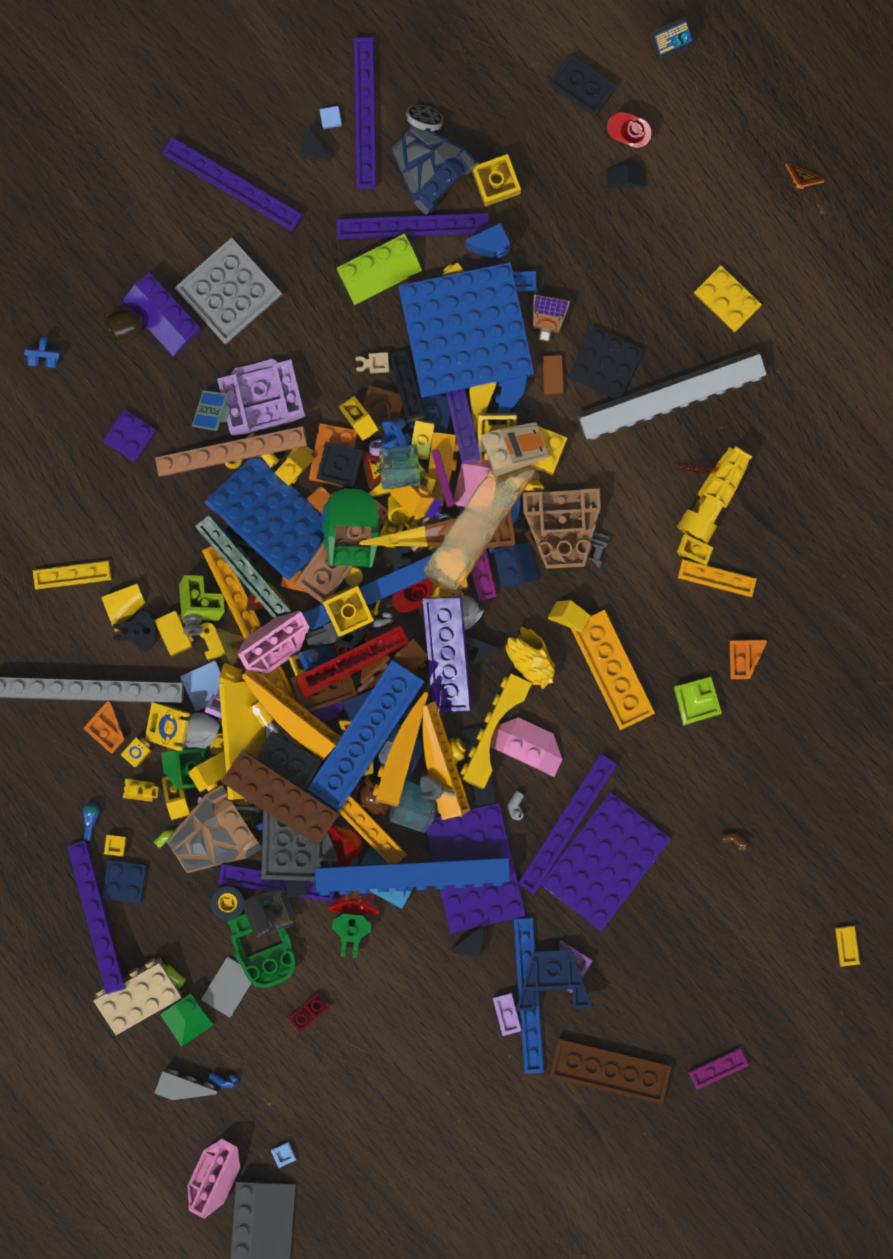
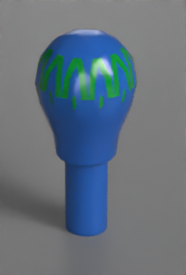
(90, 814)

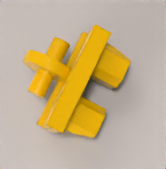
(140, 790)

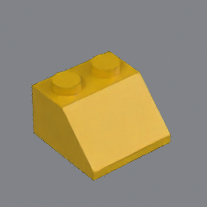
(347, 610)

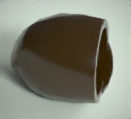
(124, 324)

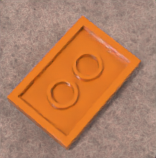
(334, 435)

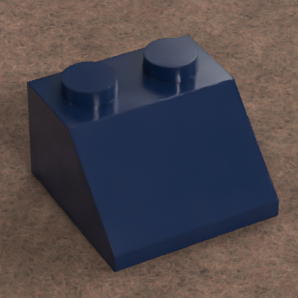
(515, 565)

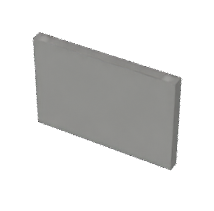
(227, 988)

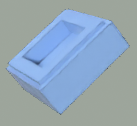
(330, 117)
(283, 1154)

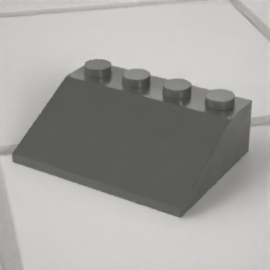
(262, 1220)

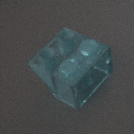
(413, 809)

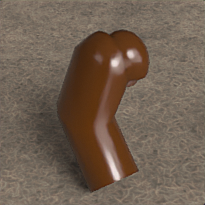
(737, 838)

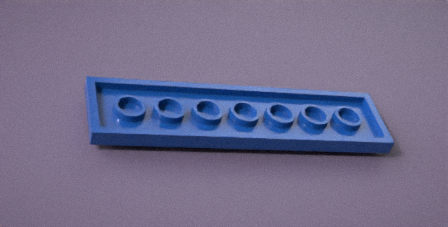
(366, 735)

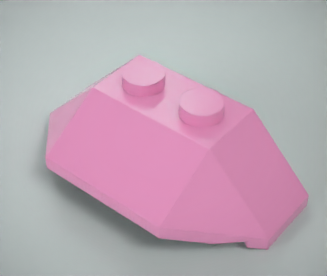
(469, 479)
(274, 642)
(527, 744)
(213, 1178)

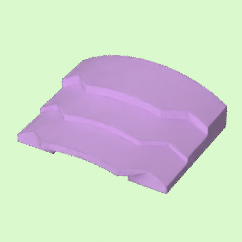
(261, 396)

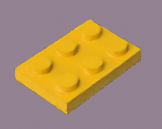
(727, 299)

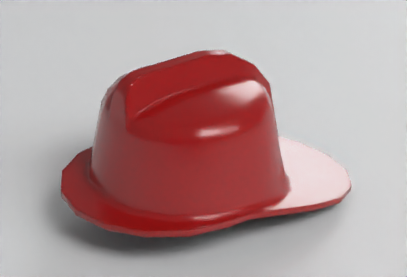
(629, 129)
(412, 597)

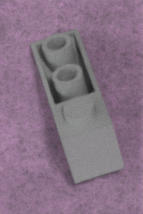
(177, 1087)

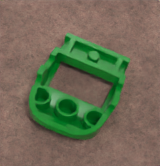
(349, 508)
(265, 967)

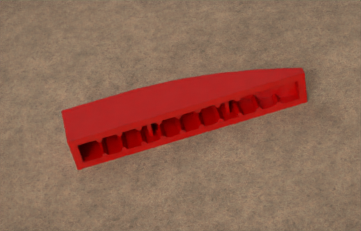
(351, 661)

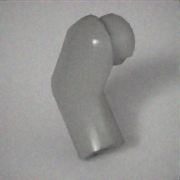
(386, 620)
(514, 807)

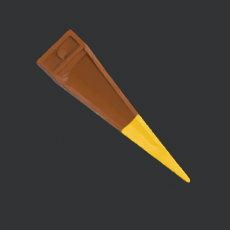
(434, 534)

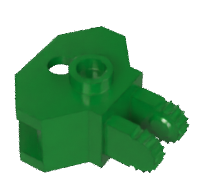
(351, 933)

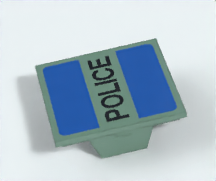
(211, 410)

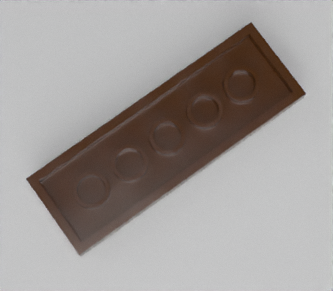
(280, 797)
(610, 1071)

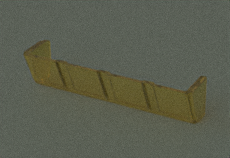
(476, 527)

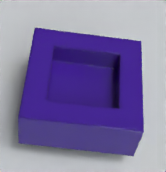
(434, 509)

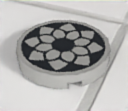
(424, 117)

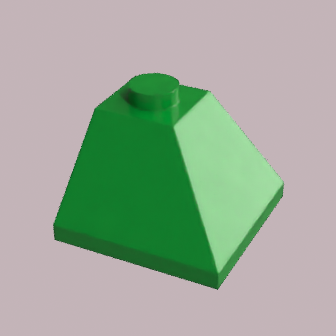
(178, 764)
(187, 1019)

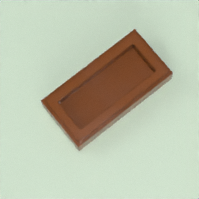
(552, 375)

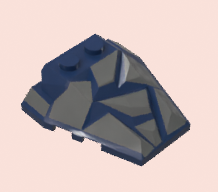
(430, 165)

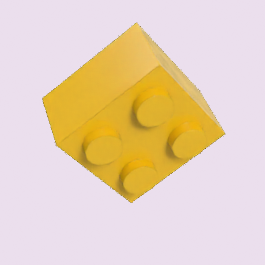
(496, 180)
(554, 444)

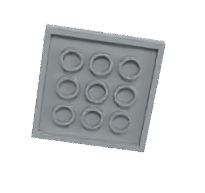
(228, 291)

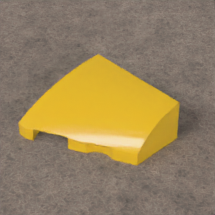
(123, 604)

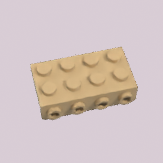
(145, 994)

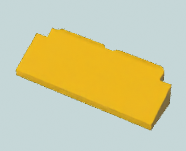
(239, 725)

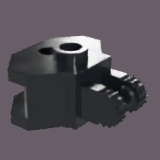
(136, 631)

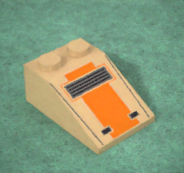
(514, 447)

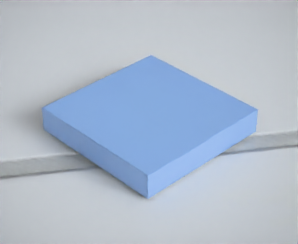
(202, 684)

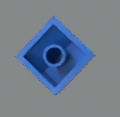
(490, 243)

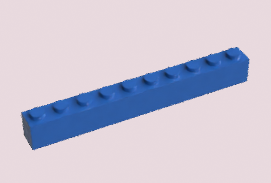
(411, 875)

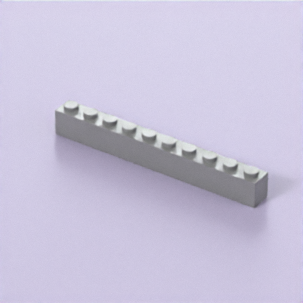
(671, 394)
(91, 690)

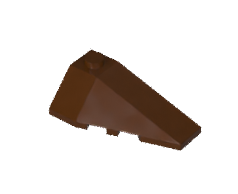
(409, 657)

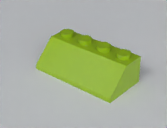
(379, 269)

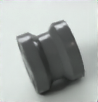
(192, 624)

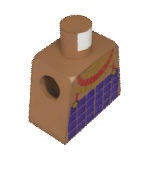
(548, 315)

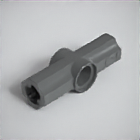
(322, 636)

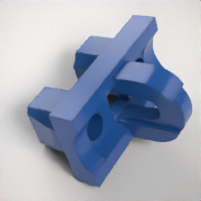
(34, 353)
(394, 427)

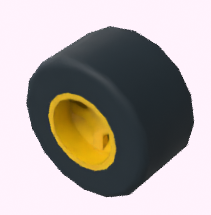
(227, 902)

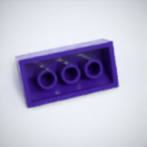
(162, 314)

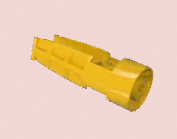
(715, 495)

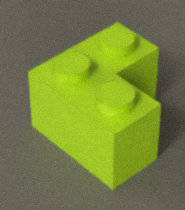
(195, 601)

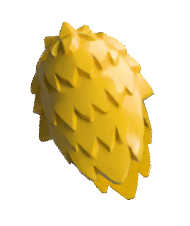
(531, 657)

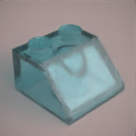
(399, 466)

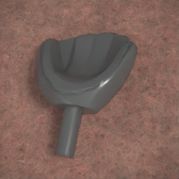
(433, 788)

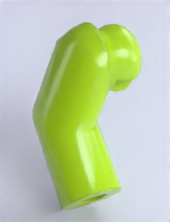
(161, 840)

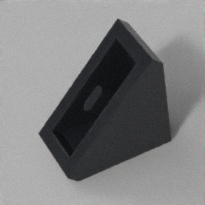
(312, 148)
(626, 177)
(471, 944)

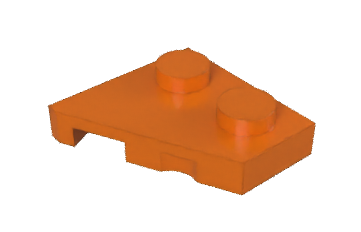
(744, 657)
(105, 728)

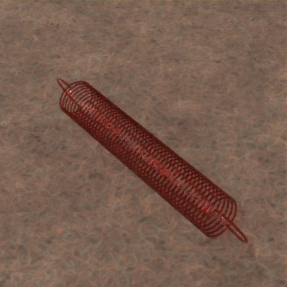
(700, 468)

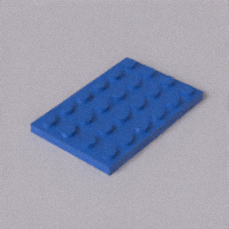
(269, 516)

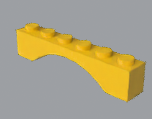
(479, 767)

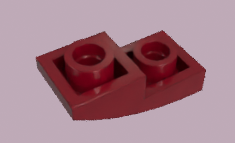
(308, 1013)

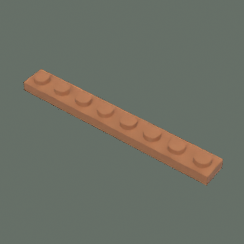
(231, 451)

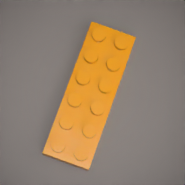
(613, 671)

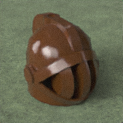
(367, 799)

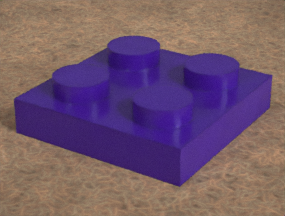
(129, 435)

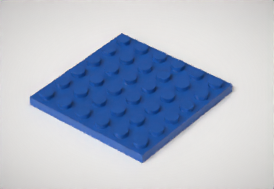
(466, 330)

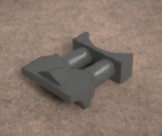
(600, 542)

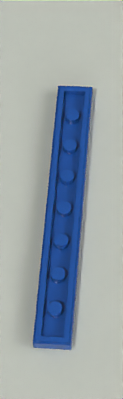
(375, 590)
(529, 1019)

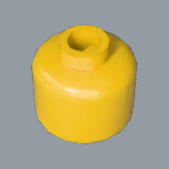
(458, 749)

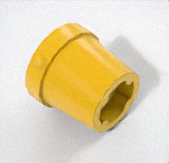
(396, 513)

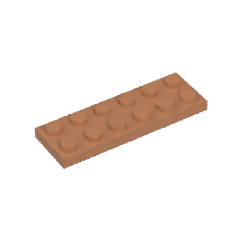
(322, 579)

